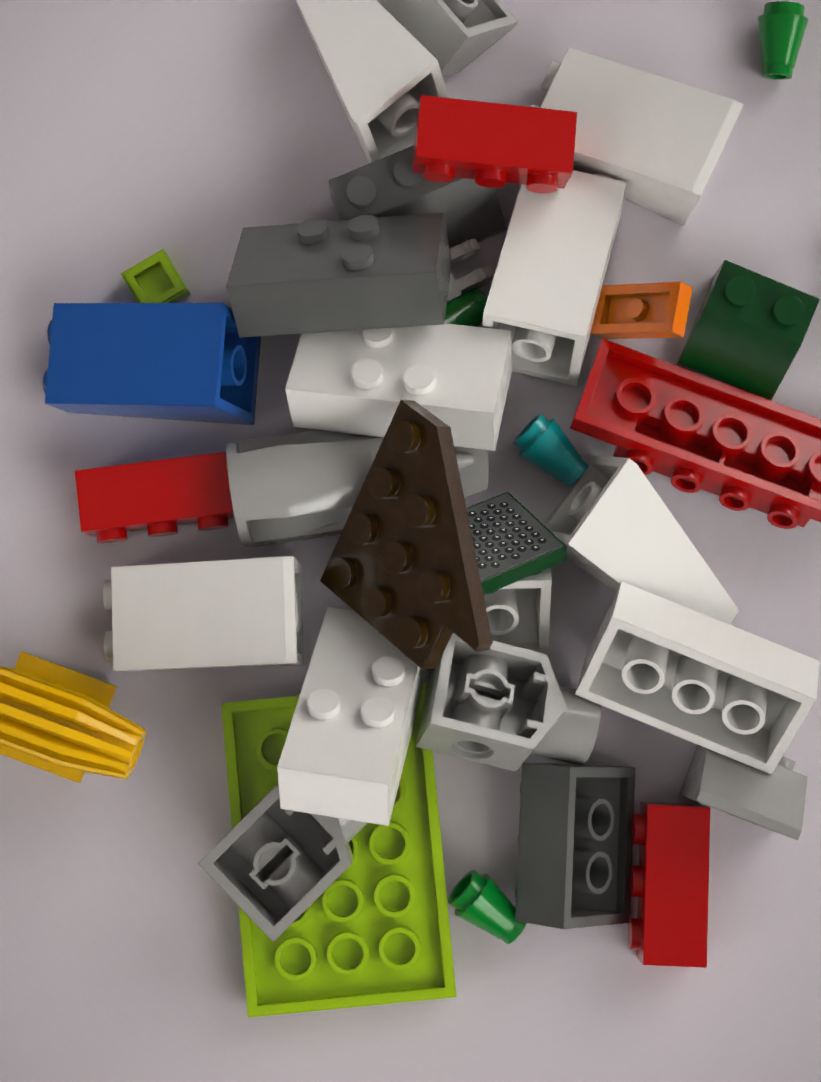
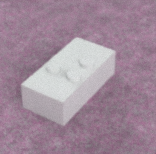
(359, 377)
(698, 678)
(350, 724)

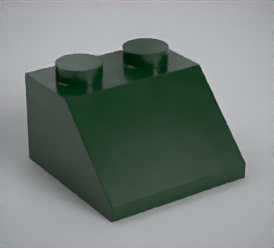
(747, 330)

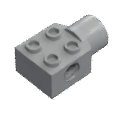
(503, 708)
(280, 861)

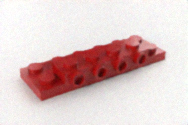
(704, 434)

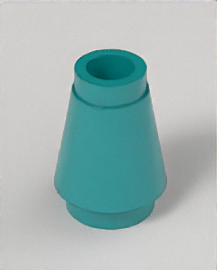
(550, 450)

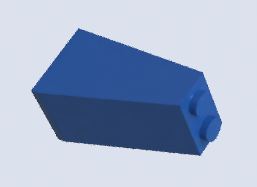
(152, 362)

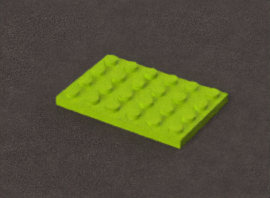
(381, 923)

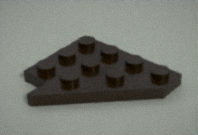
(409, 544)

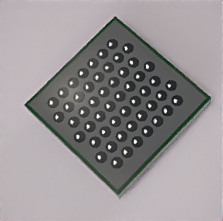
(510, 542)

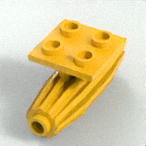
(64, 721)

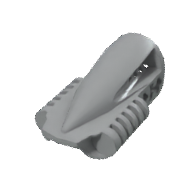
(309, 482)

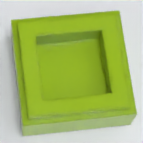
(155, 280)

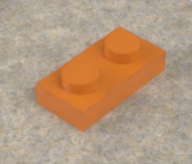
(642, 311)

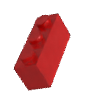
(494, 143)
(154, 497)
(670, 884)

